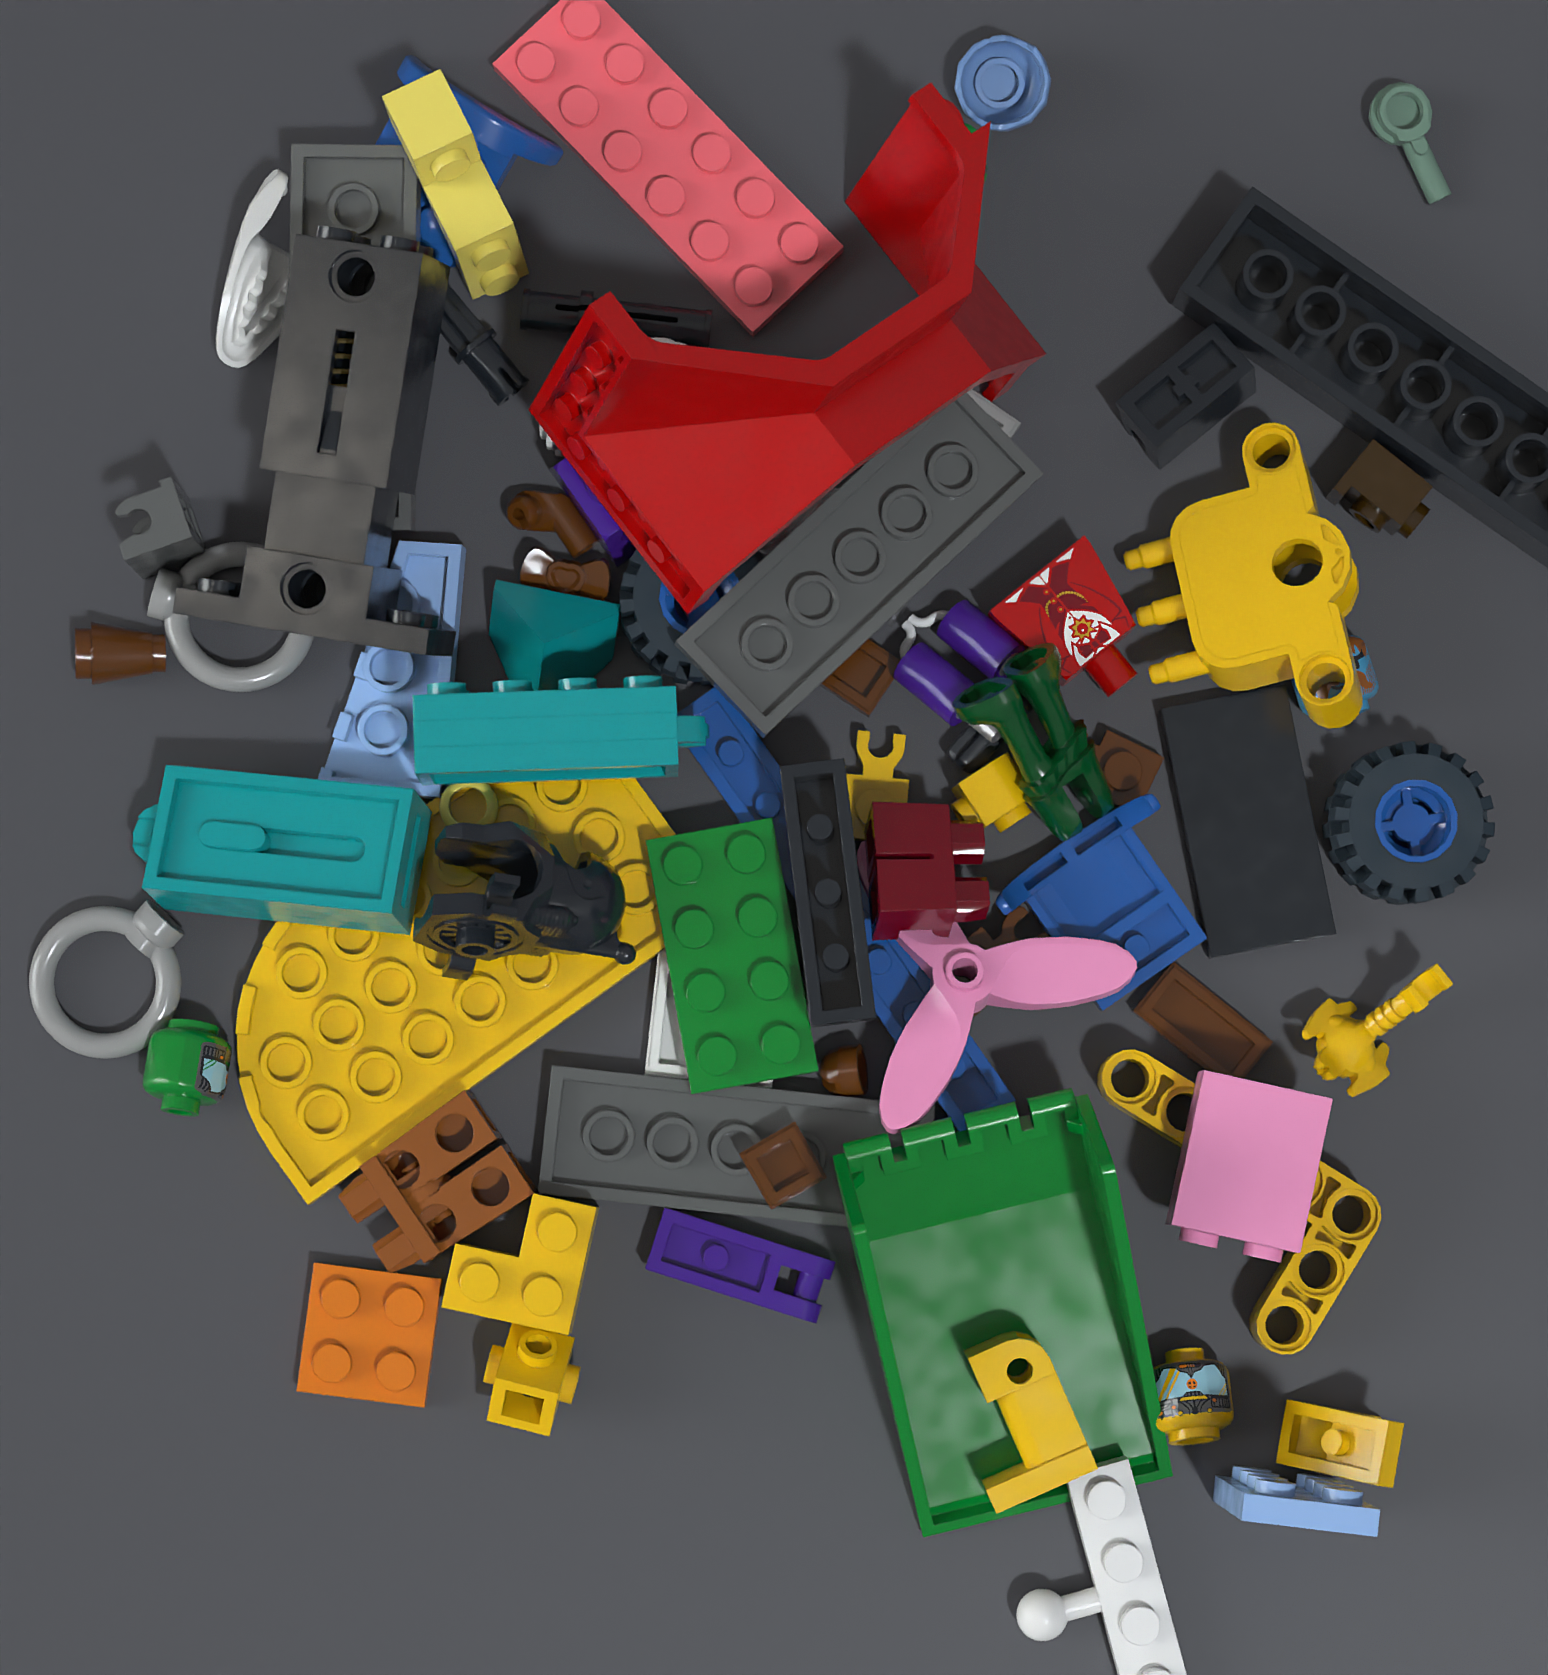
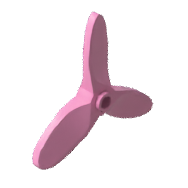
(1012, 975)

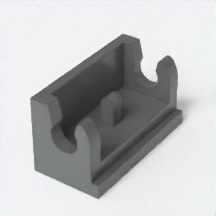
(164, 537)

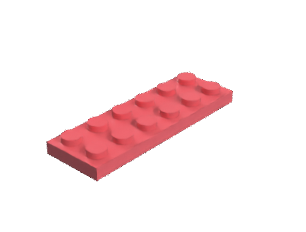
(669, 159)

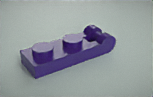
(737, 1264)

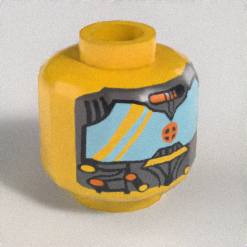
(1193, 1397)

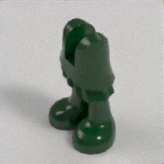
(1068, 752)

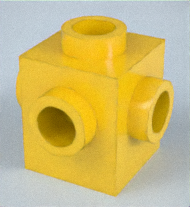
(533, 1365)

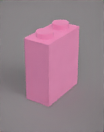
(1248, 1165)

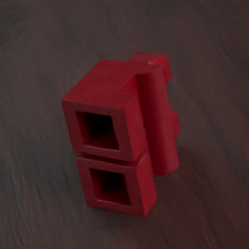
(913, 871)

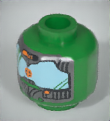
(187, 1066)

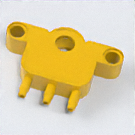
(1231, 575)

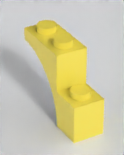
(457, 184)

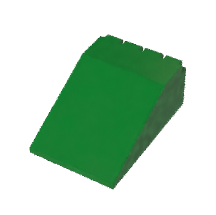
(988, 1239)

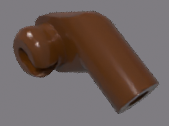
(552, 513)

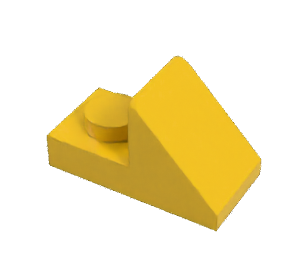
(1340, 1443)

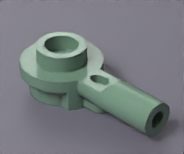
(1401, 117)

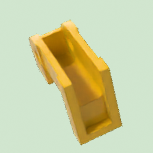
(1036, 1417)

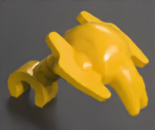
(1348, 1045)

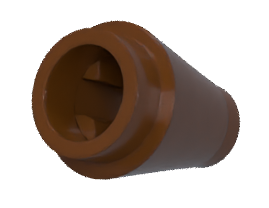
(117, 653)

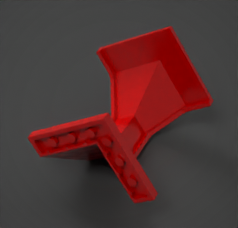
(728, 447)

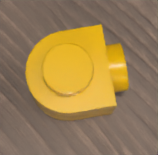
(992, 795)

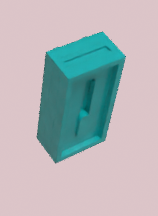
(550, 733)
(284, 849)

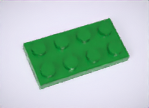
(732, 956)

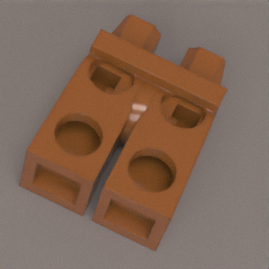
(421, 1195)

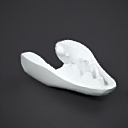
(254, 283)

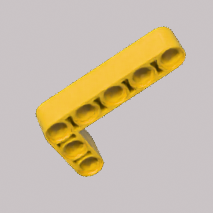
(1320, 1235)

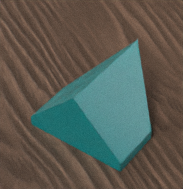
(551, 634)

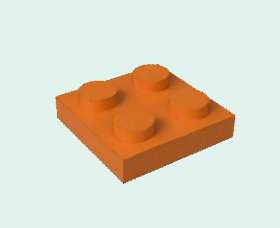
(369, 1334)

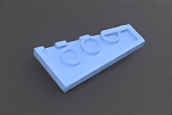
(376, 728)

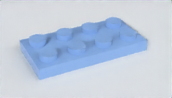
(1311, 1503)

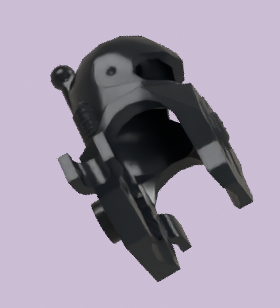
(530, 900)

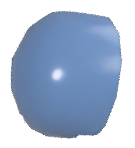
(1003, 83)

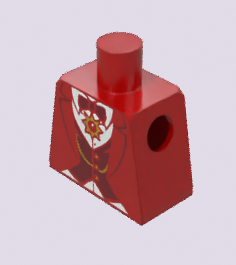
(1077, 611)

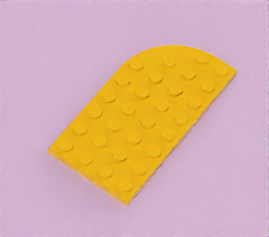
(363, 1036)

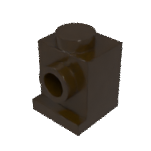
(1383, 492)

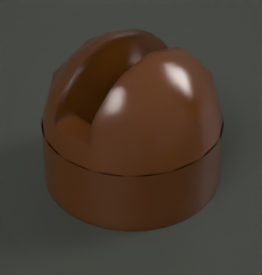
(845, 1070)

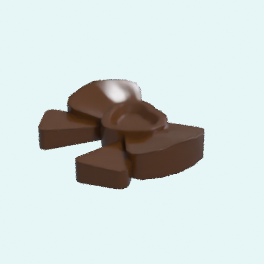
(565, 576)

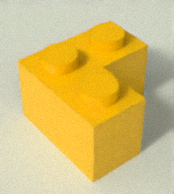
(540, 1283)

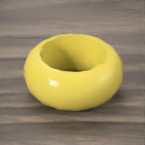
(485, 789)

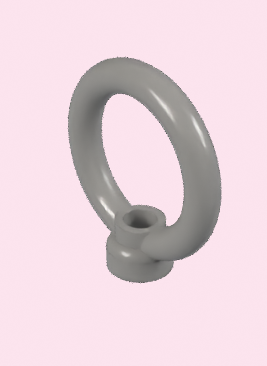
(181, 637)
(152, 934)

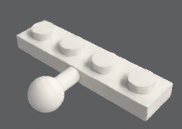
(1123, 1578)

